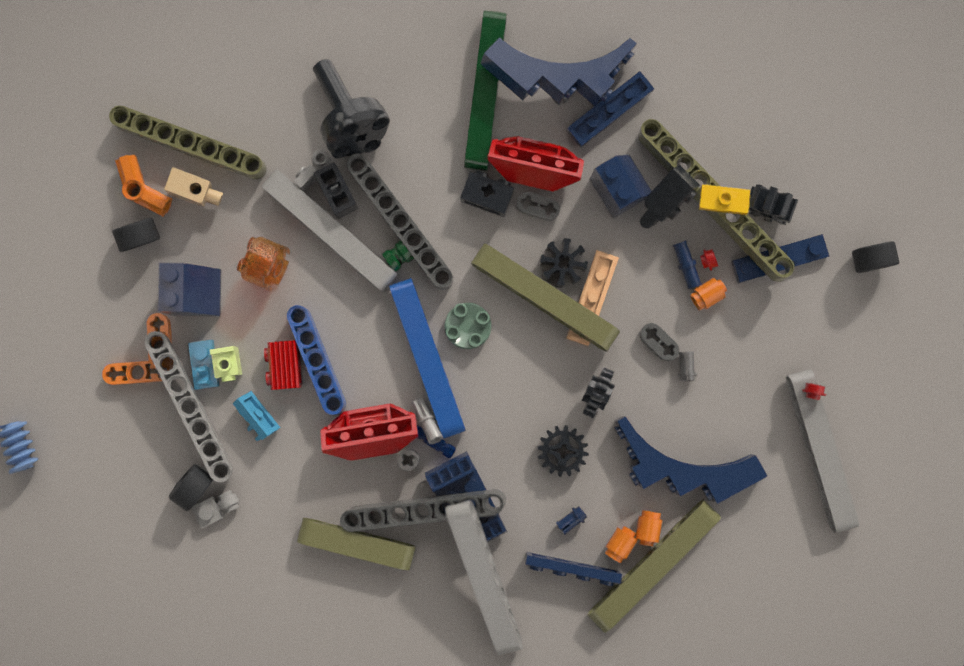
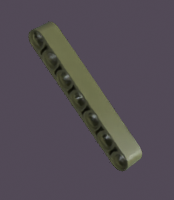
(180, 135)
(545, 297)
(653, 566)

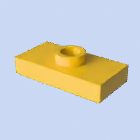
(724, 199)

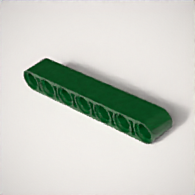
(484, 95)

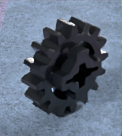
(598, 392)
(561, 461)

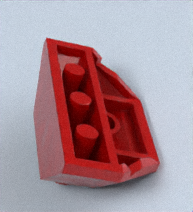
(535, 163)
(369, 432)

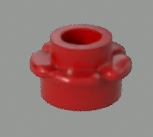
(709, 259)
(814, 391)

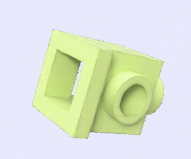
(230, 354)

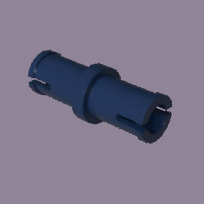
(687, 264)

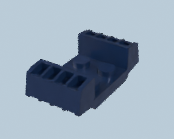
(461, 476)

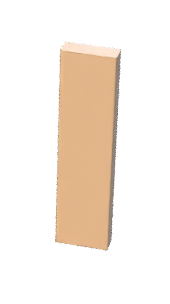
(595, 287)

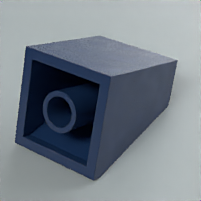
(620, 184)
(189, 290)

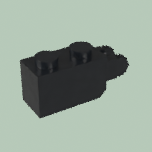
(668, 196)

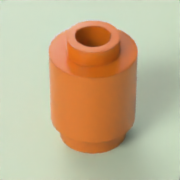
(708, 294)
(649, 528)
(621, 544)

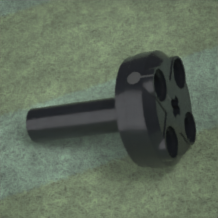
(354, 123)

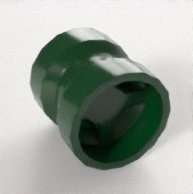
(399, 250)

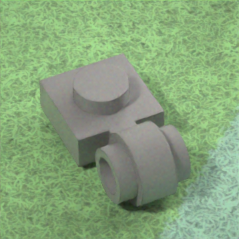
(305, 176)
(210, 509)

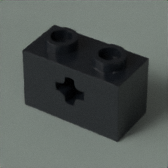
(336, 190)
(474, 196)

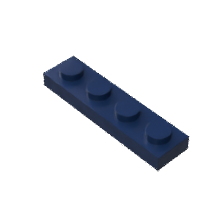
(609, 111)
(799, 252)
(581, 570)

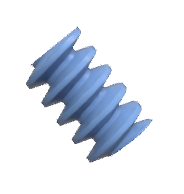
(17, 446)

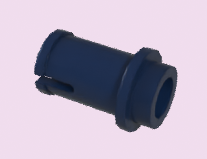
(571, 520)

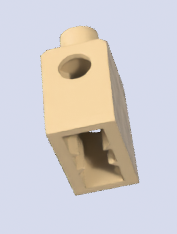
(182, 184)

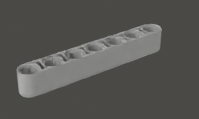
(329, 230)
(179, 398)
(822, 454)
(484, 577)

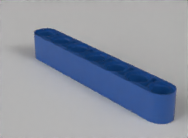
(427, 358)

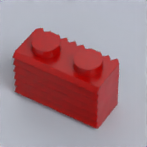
(283, 365)

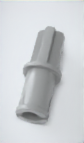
(427, 421)

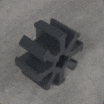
(772, 204)
(571, 264)

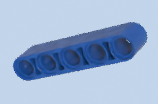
(307, 353)

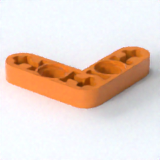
(155, 377)

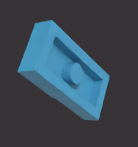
(202, 364)
(256, 415)

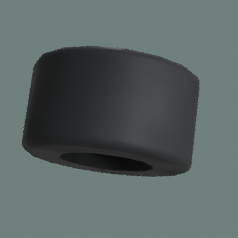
(136, 234)
(875, 257)
(190, 487)

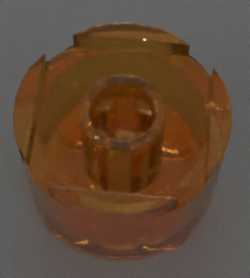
(264, 262)

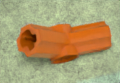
(132, 177)

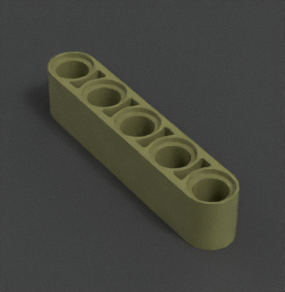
(356, 544)

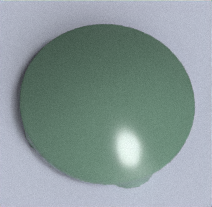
(468, 325)

